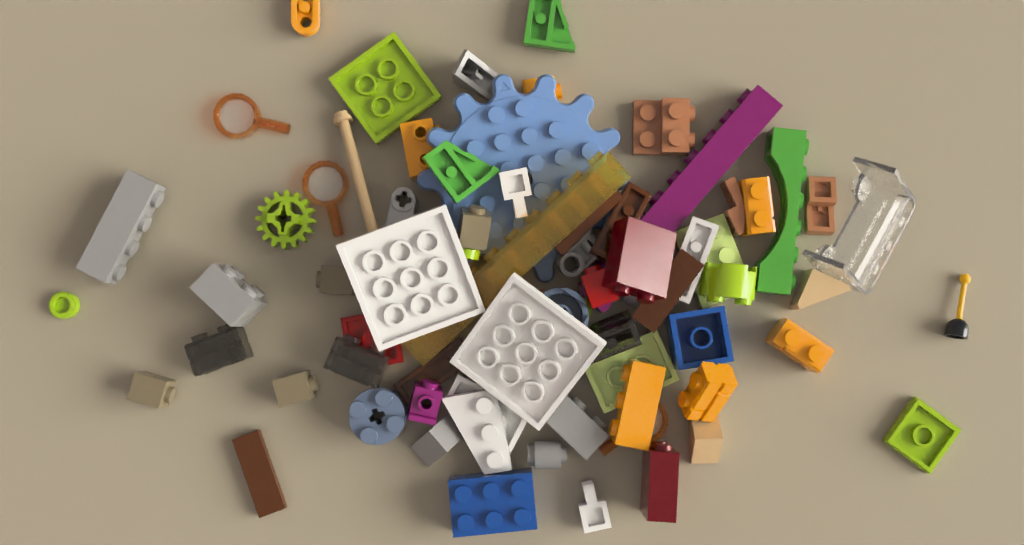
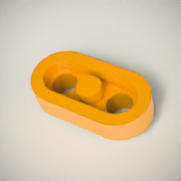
(303, 11)

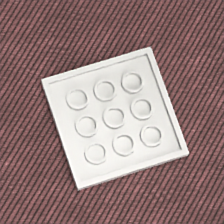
(411, 277)
(527, 351)

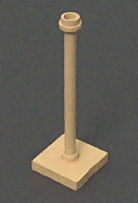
(343, 120)

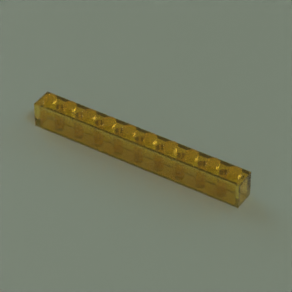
(533, 241)

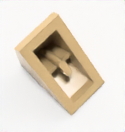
(815, 288)
(705, 441)

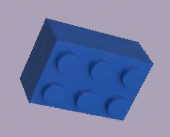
(492, 502)

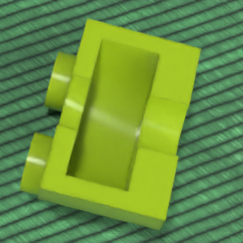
(728, 281)

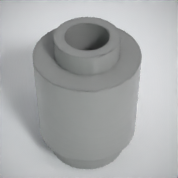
(546, 454)

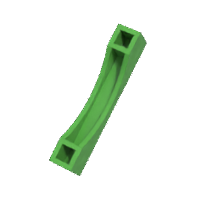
(785, 157)

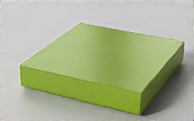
(921, 435)

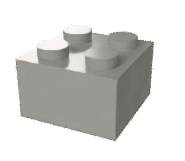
(229, 294)

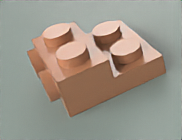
(662, 127)

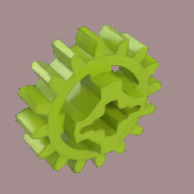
(286, 209)

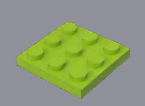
(385, 88)

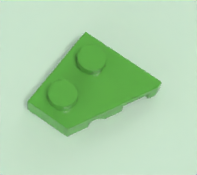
(547, 27)
(458, 170)

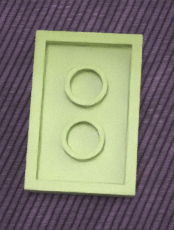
(722, 250)
(605, 374)

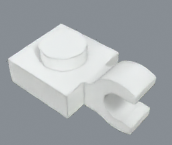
(516, 186)
(594, 511)

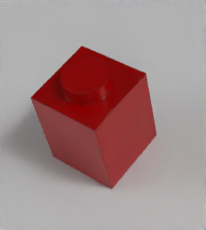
(593, 289)

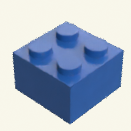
(699, 337)

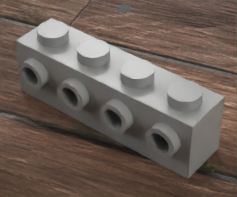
(121, 228)

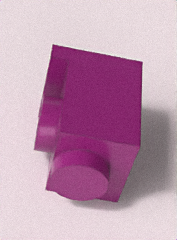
(420, 412)

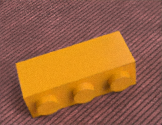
(637, 404)

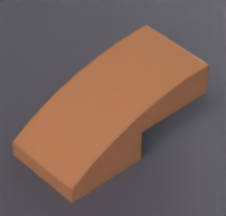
(819, 205)
(735, 215)

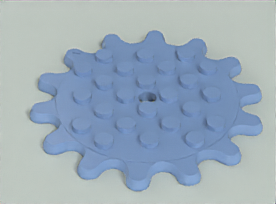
(518, 133)

